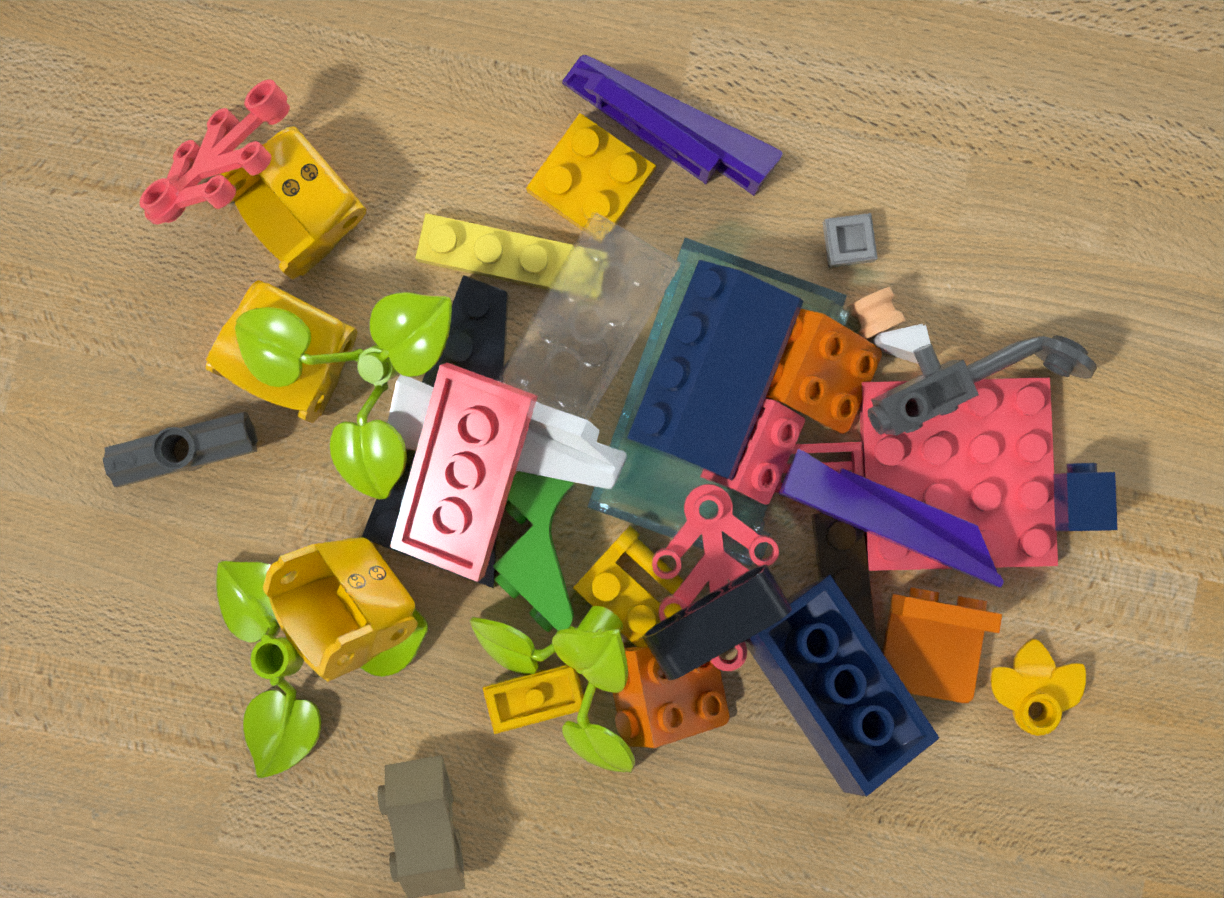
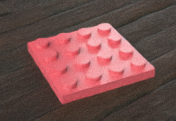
(978, 463)

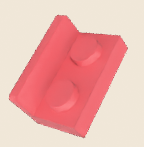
(765, 453)

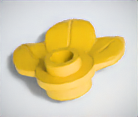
(1038, 680)

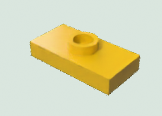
(533, 698)

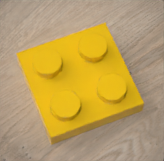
(590, 174)

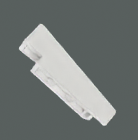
(554, 446)

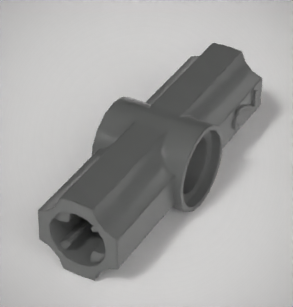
(155, 456)

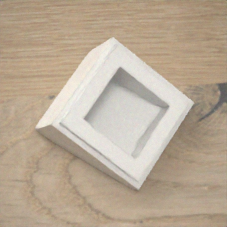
(903, 341)

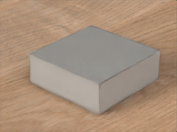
(849, 240)

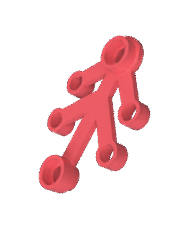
(170, 196)
(715, 564)

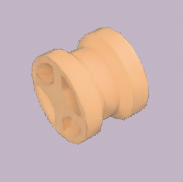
(876, 313)

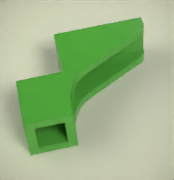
(532, 562)

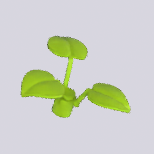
(409, 341)
(593, 651)
(274, 723)

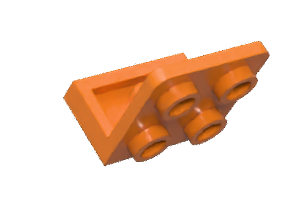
(824, 370)
(937, 643)
(664, 710)

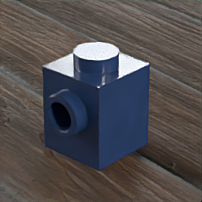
(1085, 499)

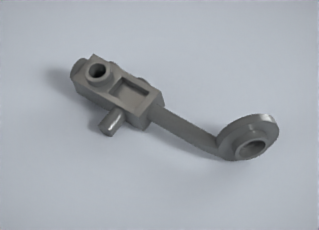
(952, 383)

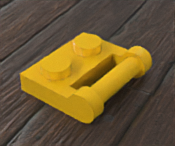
(616, 590)

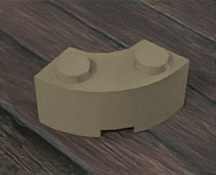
(421, 820)

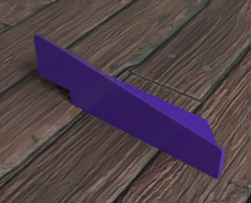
(674, 128)
(890, 516)

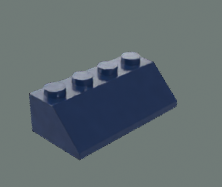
(715, 369)
(841, 689)

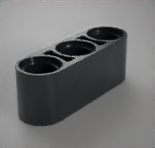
(717, 622)

